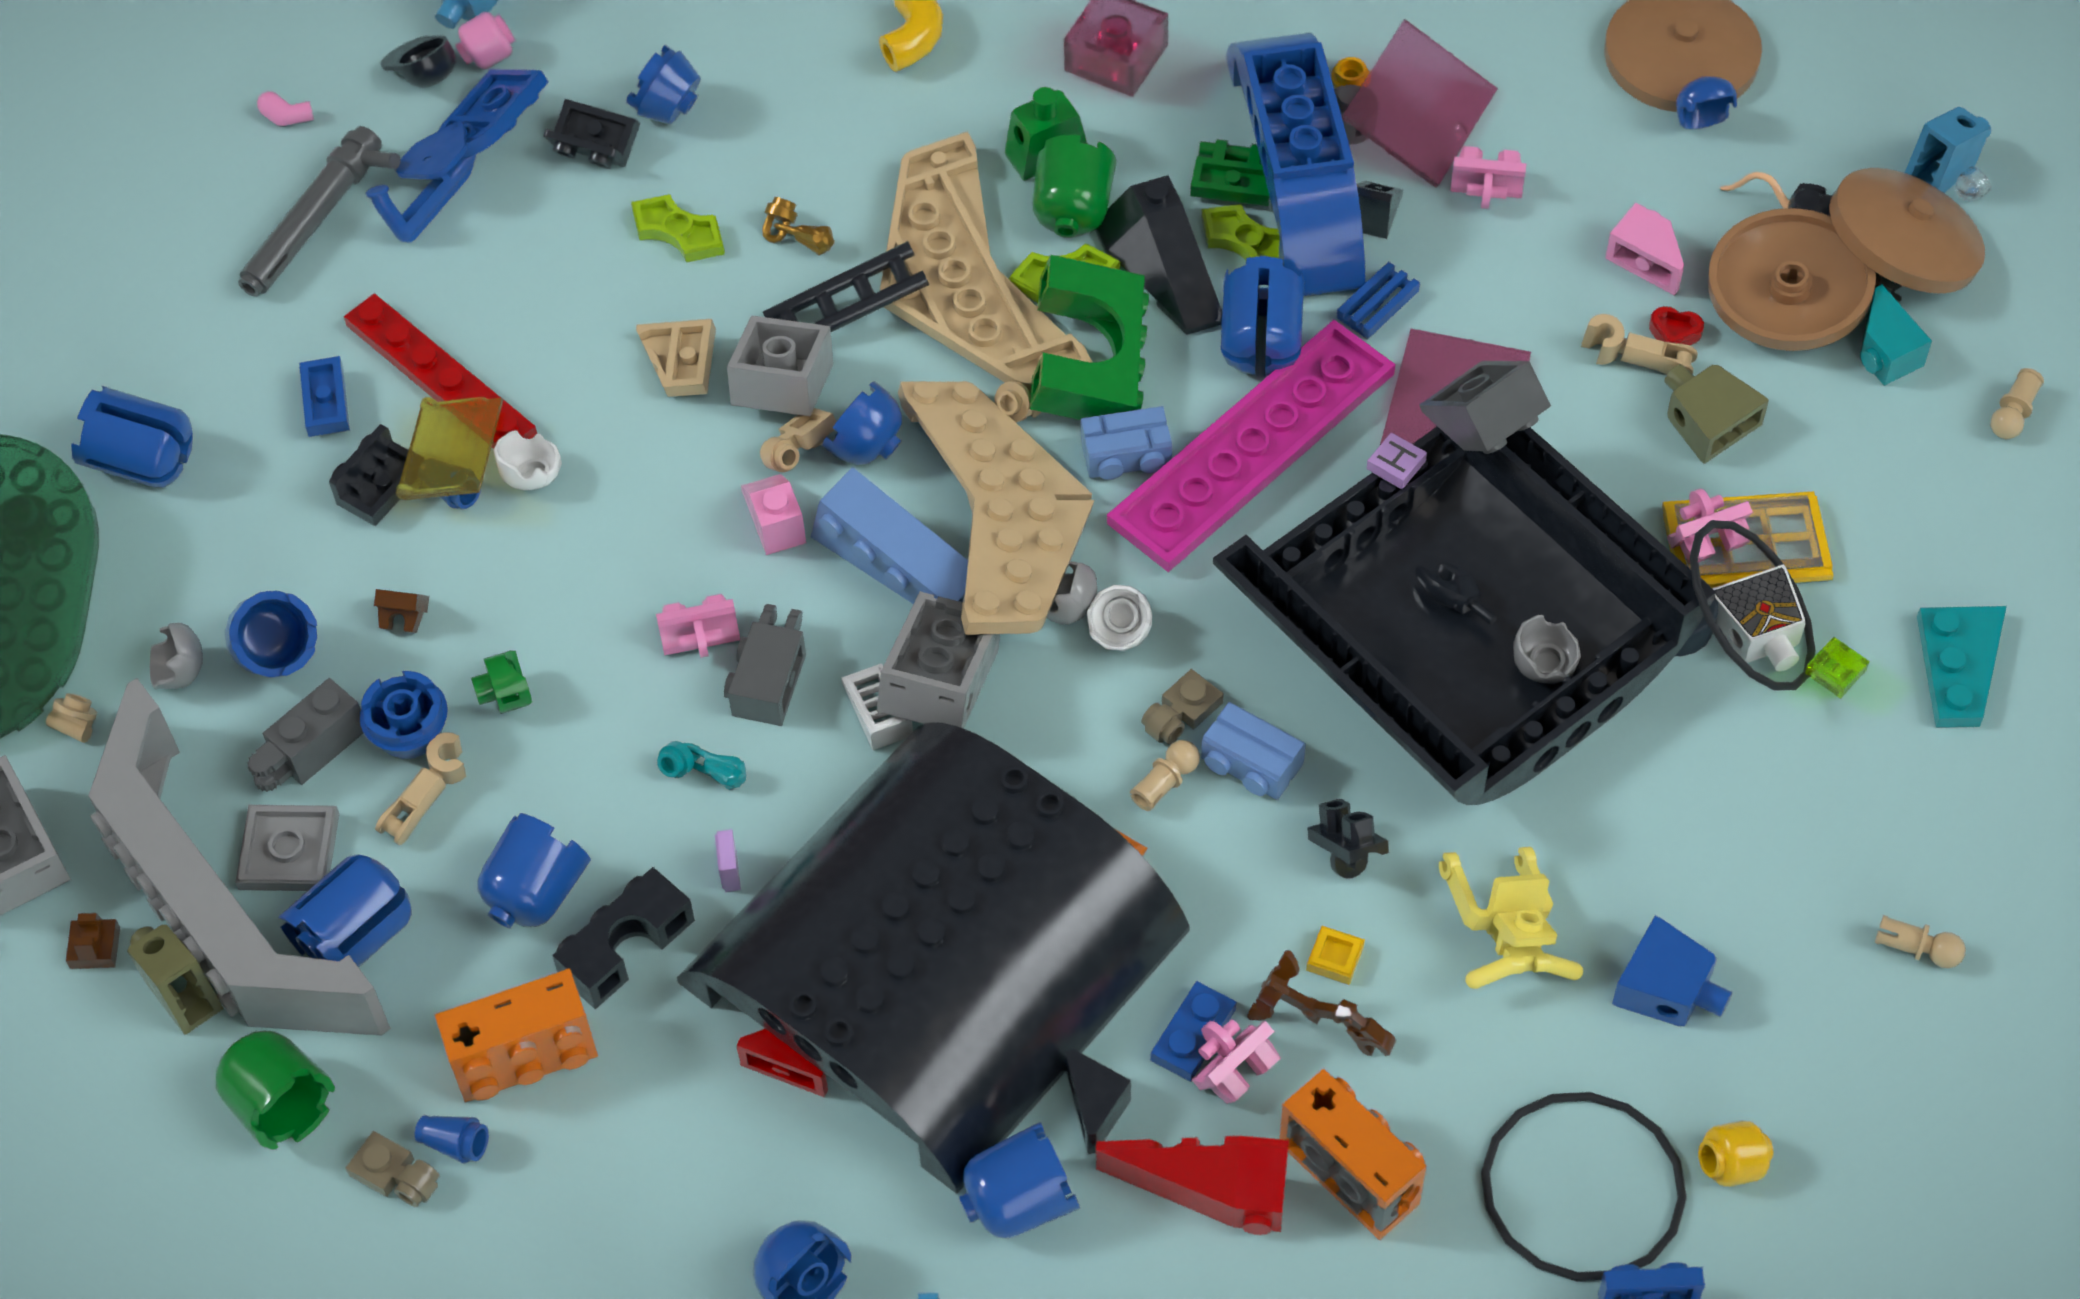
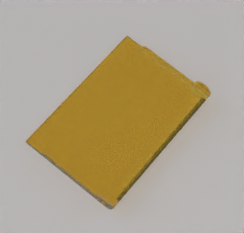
(449, 448)

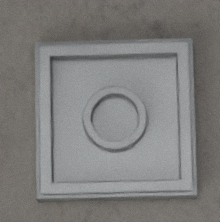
(286, 847)

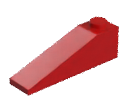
(1227, 1182)

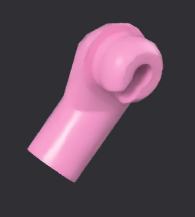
(281, 112)

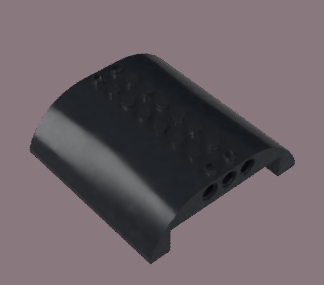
(1448, 680)
(947, 942)

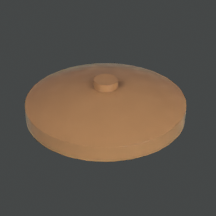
(1669, 43)
(1907, 230)
(1789, 281)

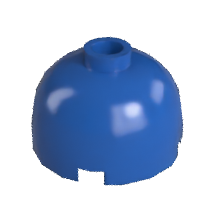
(867, 428)
(801, 1262)

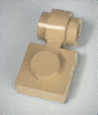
(800, 432)

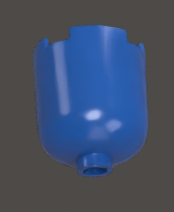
(271, 634)
(529, 873)
(1017, 1185)

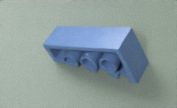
(887, 541)

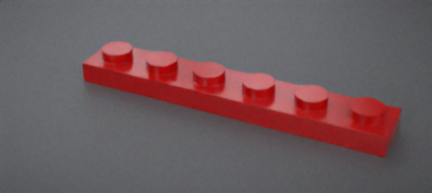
(427, 362)

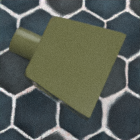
(1713, 409)
(161, 960)

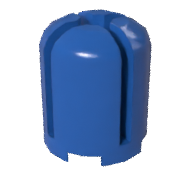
(1246, 301)
(133, 437)
(348, 912)

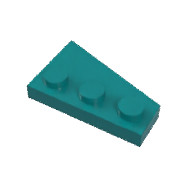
(1960, 660)

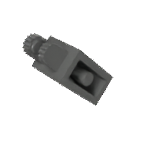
(767, 668)
(306, 737)

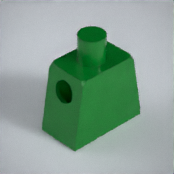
(1034, 123)

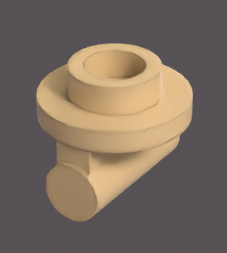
(1014, 401)
(72, 717)

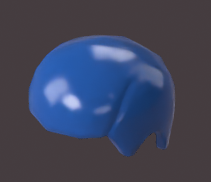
(1705, 102)

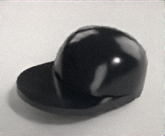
(422, 60)

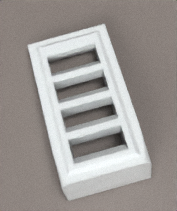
(879, 733)

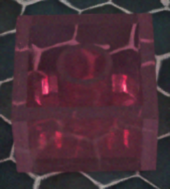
(1116, 43)

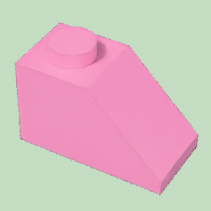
(1647, 248)
(775, 513)

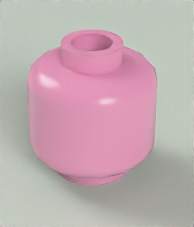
(485, 40)

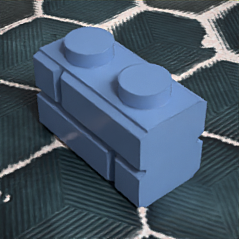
(1126, 442)
(1252, 751)

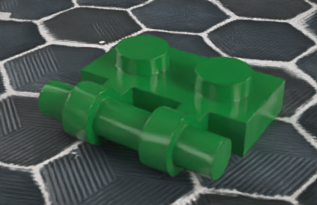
(1229, 174)

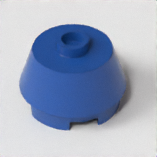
(665, 87)
(403, 714)

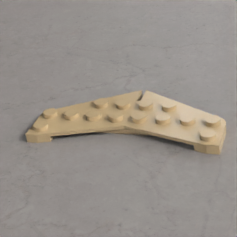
(968, 297)
(1020, 500)

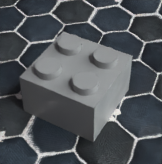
(780, 365)

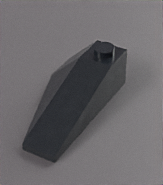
(1154, 239)

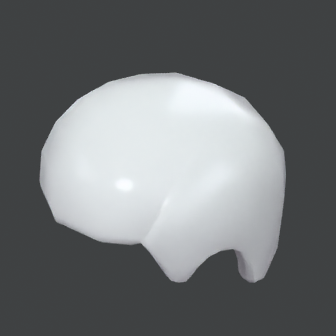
(526, 462)
(1119, 617)

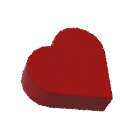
(1675, 326)

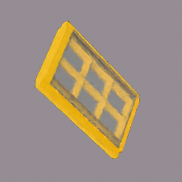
(1783, 521)

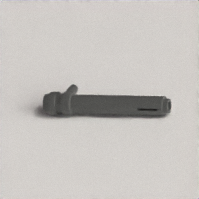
(344, 167)

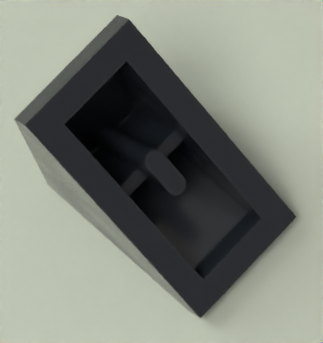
(1378, 207)
(1098, 1096)

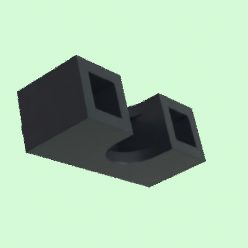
(646, 909)

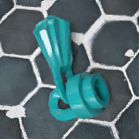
(679, 758)

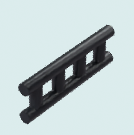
(858, 278)

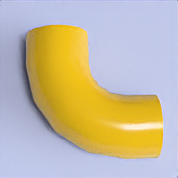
(916, 36)

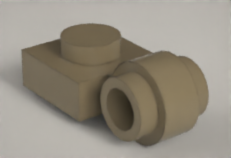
(1187, 701)
(384, 1164)

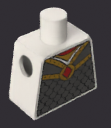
(1762, 617)

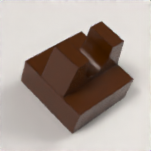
(393, 603)
(92, 942)

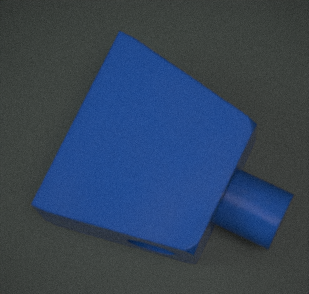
(1670, 977)

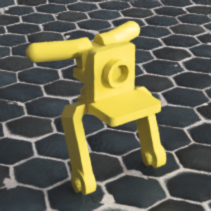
(1512, 919)

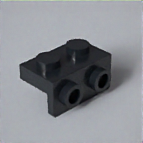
(593, 133)
(370, 477)

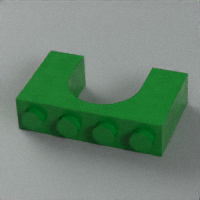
(1115, 306)

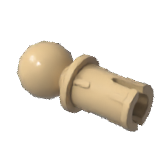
(2017, 404)
(1181, 758)
(1944, 949)

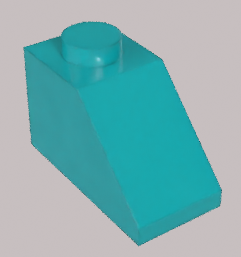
(1892, 339)

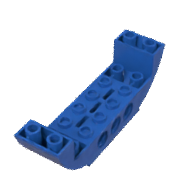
(1303, 158)

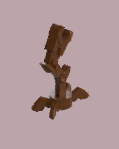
(1362, 1030)

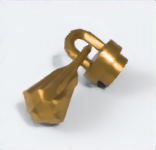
(816, 238)

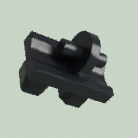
(1346, 837)

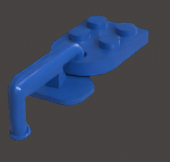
(451, 152)

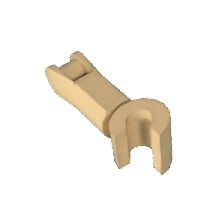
(1635, 349)
(424, 787)

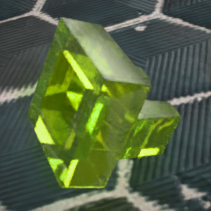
(1837, 667)

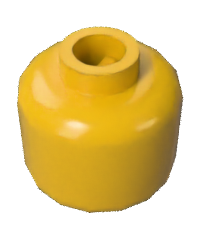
(1735, 1153)

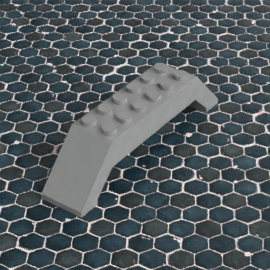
(196, 904)

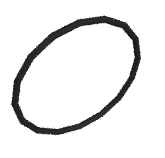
(1696, 579)
(1574, 1097)

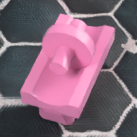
(1488, 177)
(1703, 508)
(698, 626)
(1221, 1072)

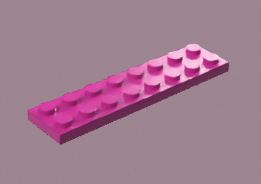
(1250, 446)

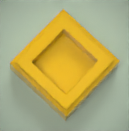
(1335, 955)

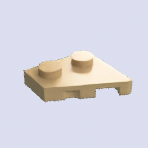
(680, 354)

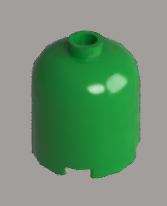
(1072, 185)
(273, 1088)

